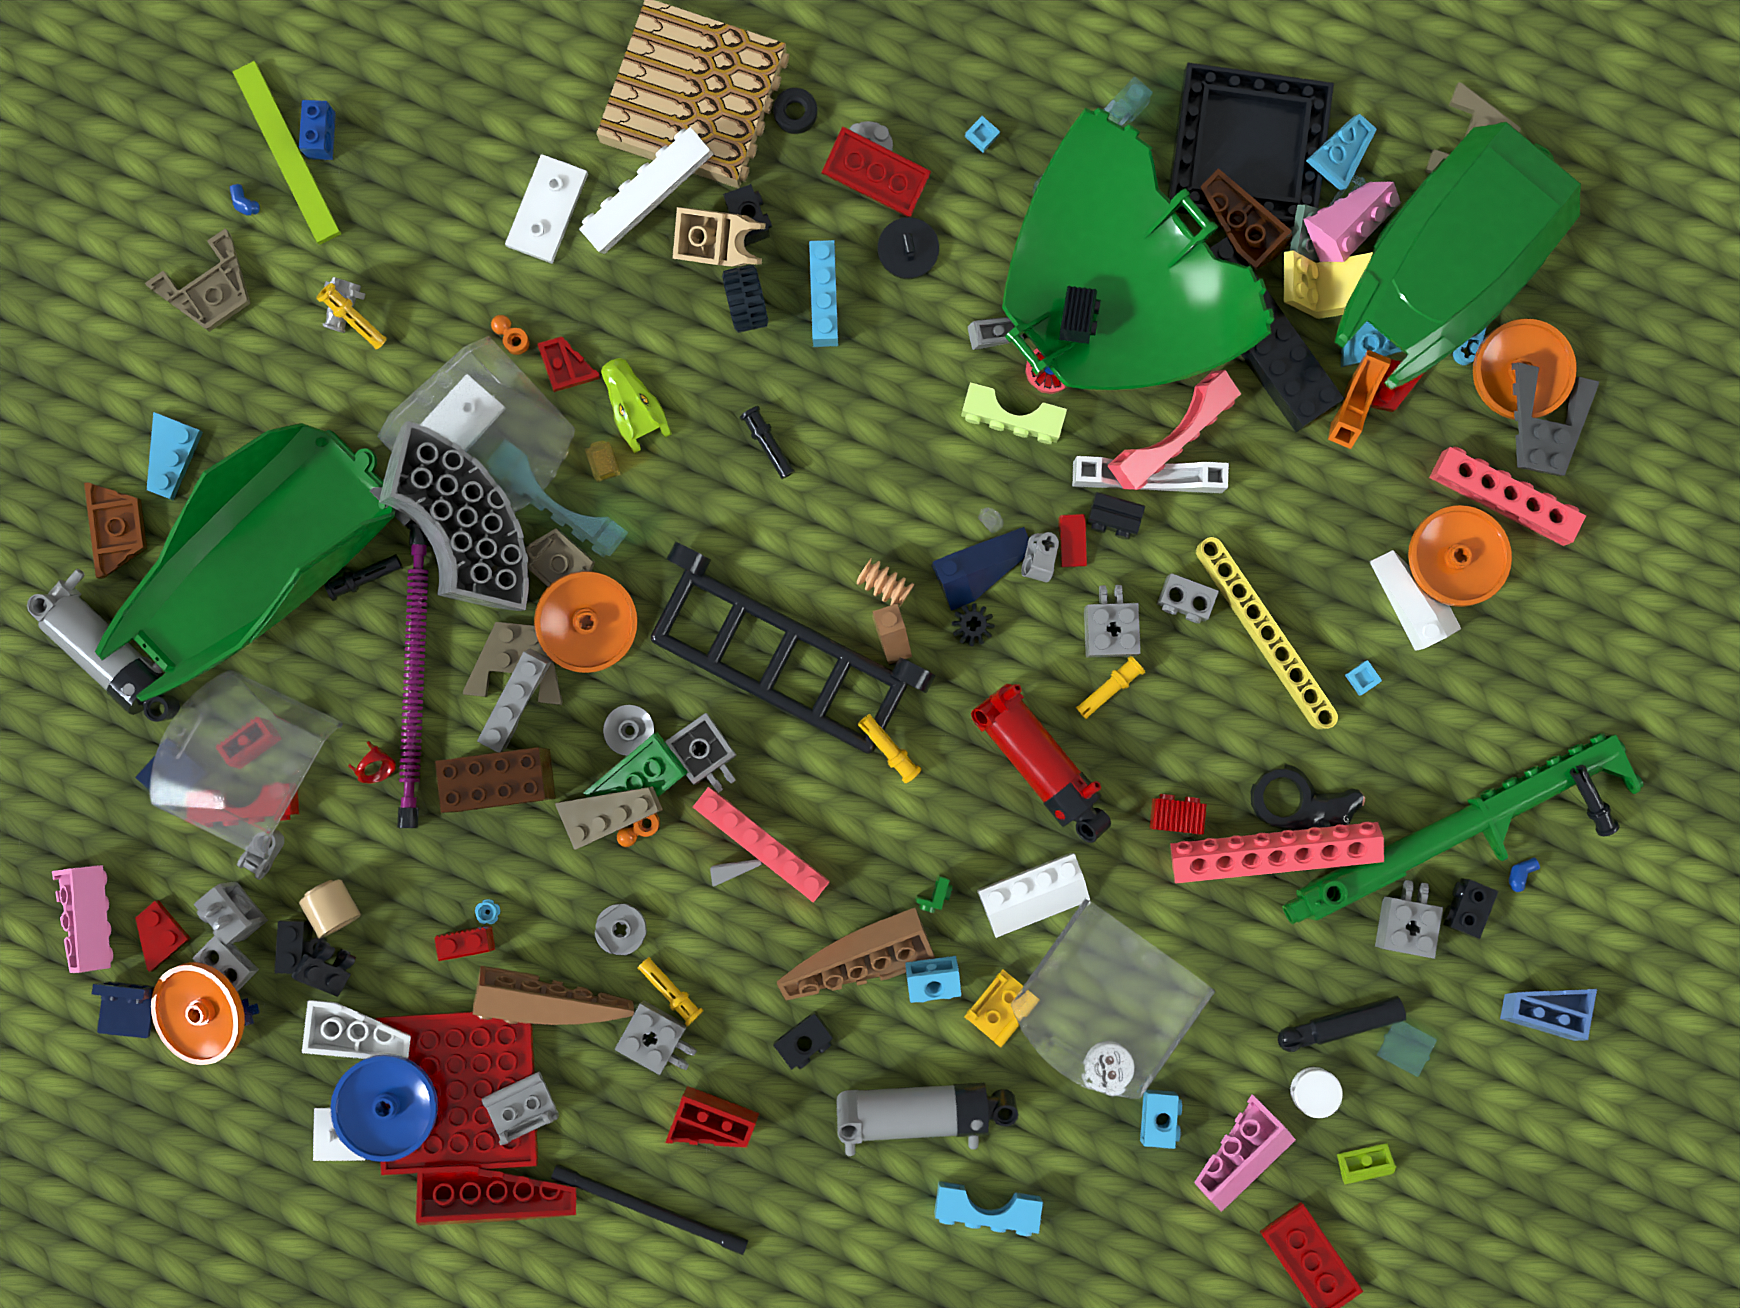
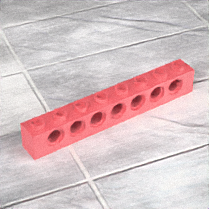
(1295, 852)

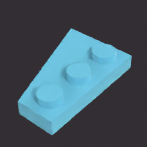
(1343, 151)
(170, 454)

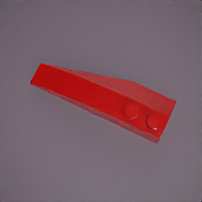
(485, 1195)

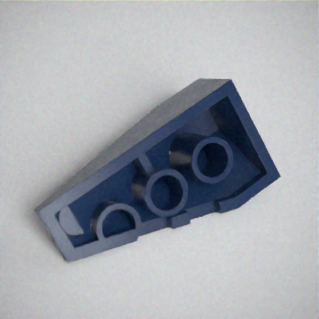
(977, 568)

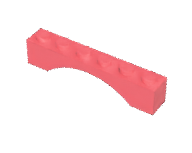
(1209, 399)
(761, 844)

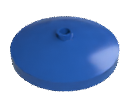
(365, 1121)

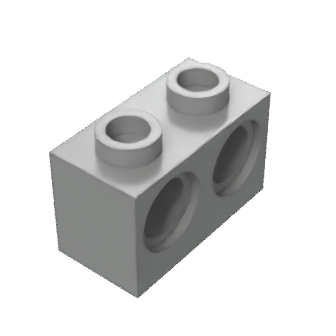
(1188, 591)
(229, 958)

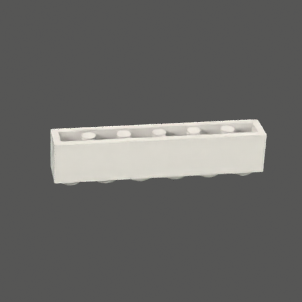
(646, 190)

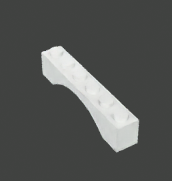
(1185, 477)

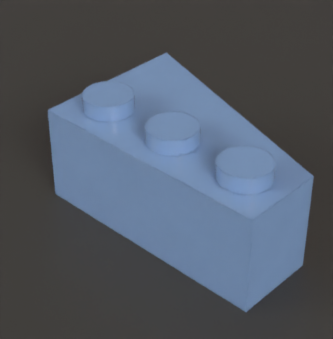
(1554, 1012)

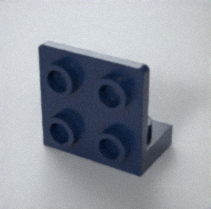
(124, 1009)

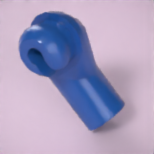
(241, 203)
(1519, 873)

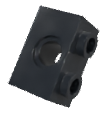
(746, 200)
(788, 1044)

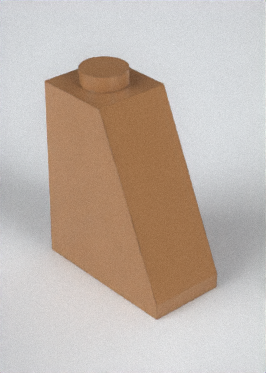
(892, 633)

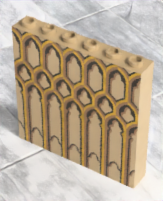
(697, 76)

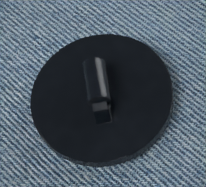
(908, 248)

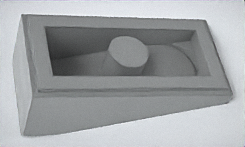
(989, 332)
(724, 872)

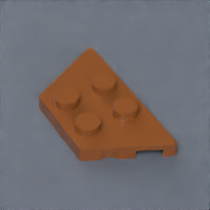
(115, 528)

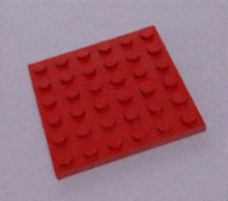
(465, 1063)

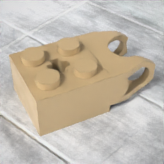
(722, 239)

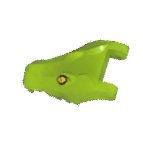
(633, 405)

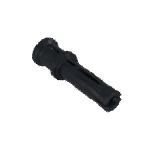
(760, 429)
(349, 579)
(1597, 809)

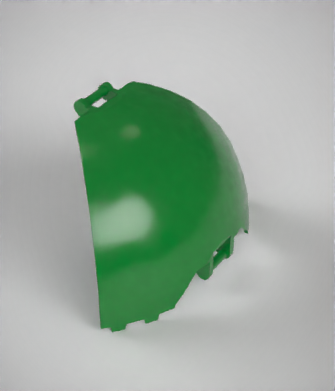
(1162, 291)

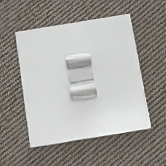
(326, 1142)

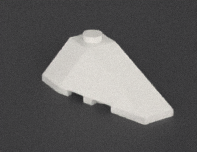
(1420, 615)
(347, 1033)

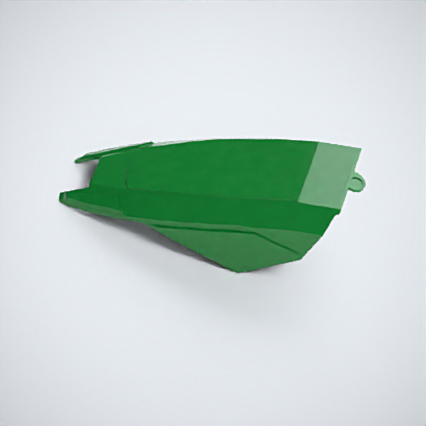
(1462, 247)
(250, 550)

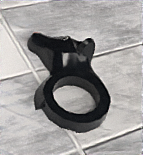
(1314, 808)

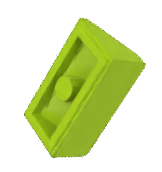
(1366, 1163)

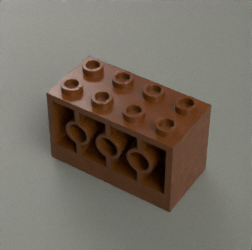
(495, 780)

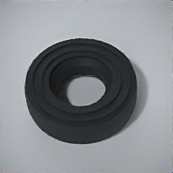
(789, 96)

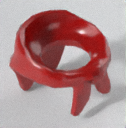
(375, 754)

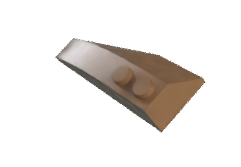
(862, 955)
(525, 999)

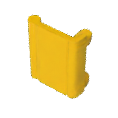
(993, 1009)

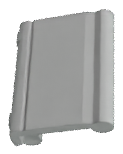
(520, 1108)

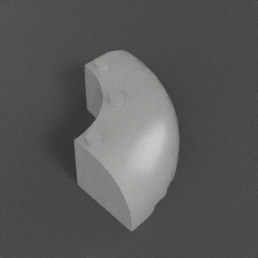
(461, 516)

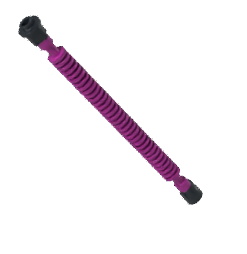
(408, 812)

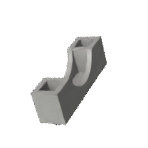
(513, 700)

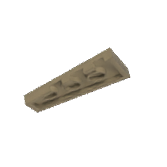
(604, 814)

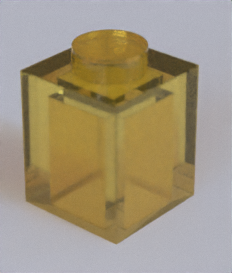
(602, 460)

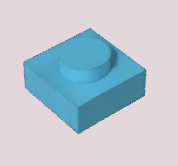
(982, 134)
(1363, 677)

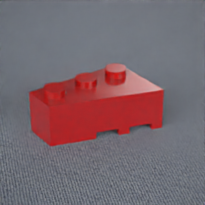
(711, 1121)

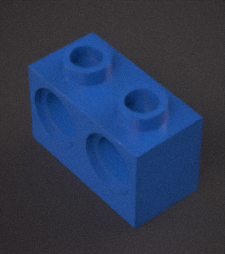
(317, 130)

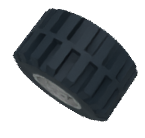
(745, 298)

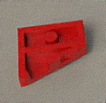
(564, 365)
(1390, 399)
(159, 935)

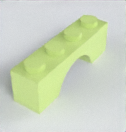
(1042, 423)

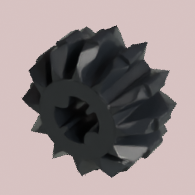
(979, 630)

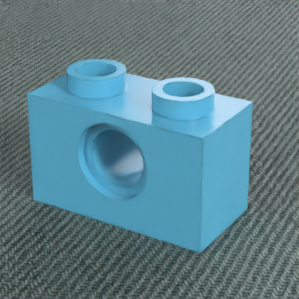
(940, 970)
(1155, 1103)

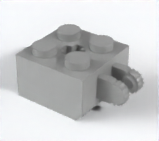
(1103, 615)
(716, 756)
(230, 912)
(1398, 913)
(668, 1034)

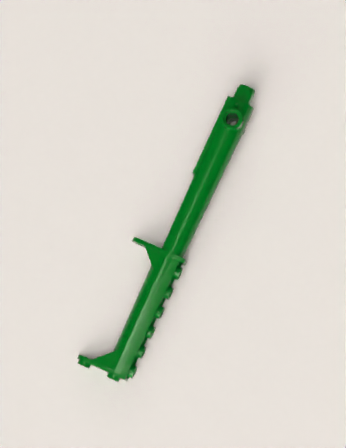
(1486, 814)

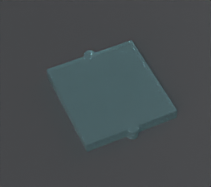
(1407, 1047)

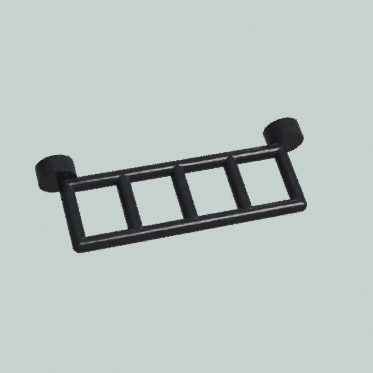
(695, 565)

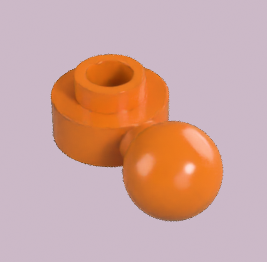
(502, 325)
(627, 836)

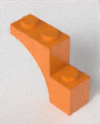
(1357, 399)

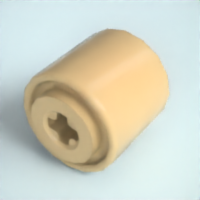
(329, 907)

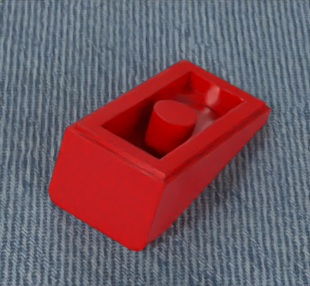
(1072, 540)

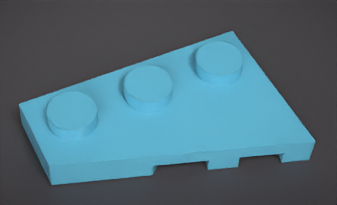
(1366, 339)

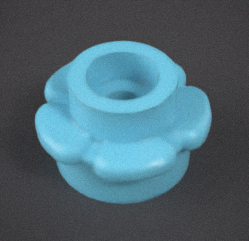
(481, 915)

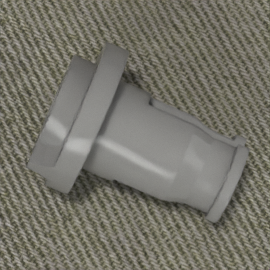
(347, 290)

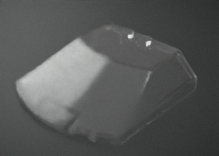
(481, 402)
(237, 759)
(1108, 1004)

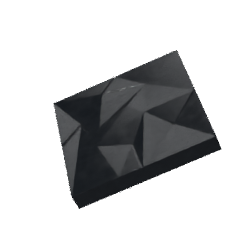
(1253, 131)

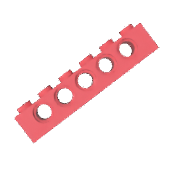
(1568, 516)

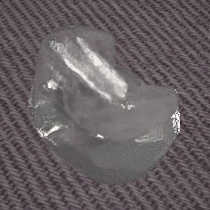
(991, 519)

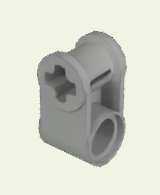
(1040, 558)
(259, 865)

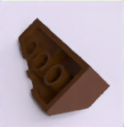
(1249, 225)

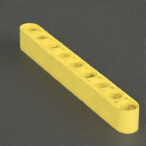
(1277, 639)

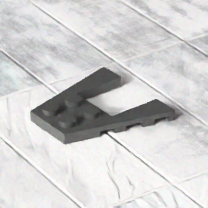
(1542, 443)

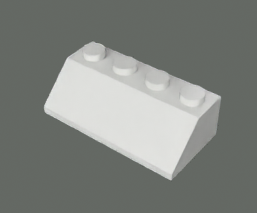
(1034, 894)

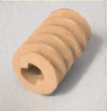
(884, 583)

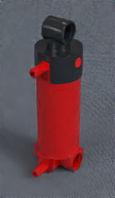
(1042, 762)

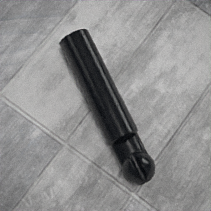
(1343, 1024)

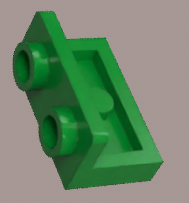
(941, 892)

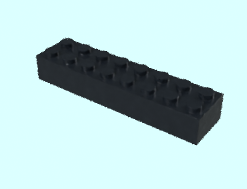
(1286, 363)

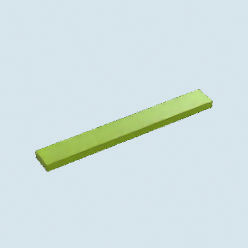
(286, 153)

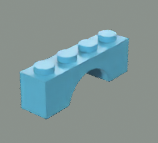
(823, 293)
(1019, 1214)

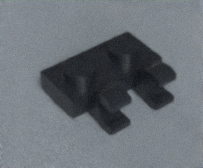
(323, 975)

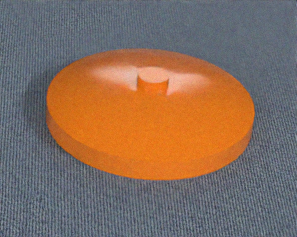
(1531, 344)
(1460, 556)
(585, 621)
(197, 1013)

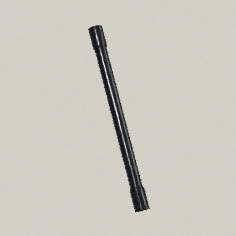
(574, 1179)

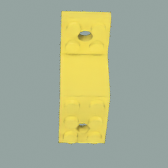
(1321, 287)

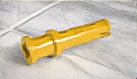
(343, 308)
(1119, 679)
(896, 757)
(678, 1000)

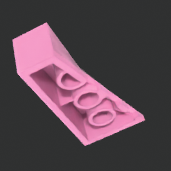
(1351, 220)
(85, 917)
(1244, 1154)

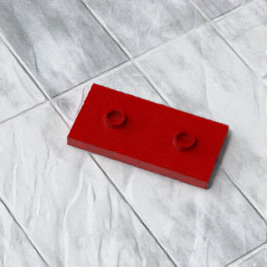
(875, 172)
(1310, 1259)

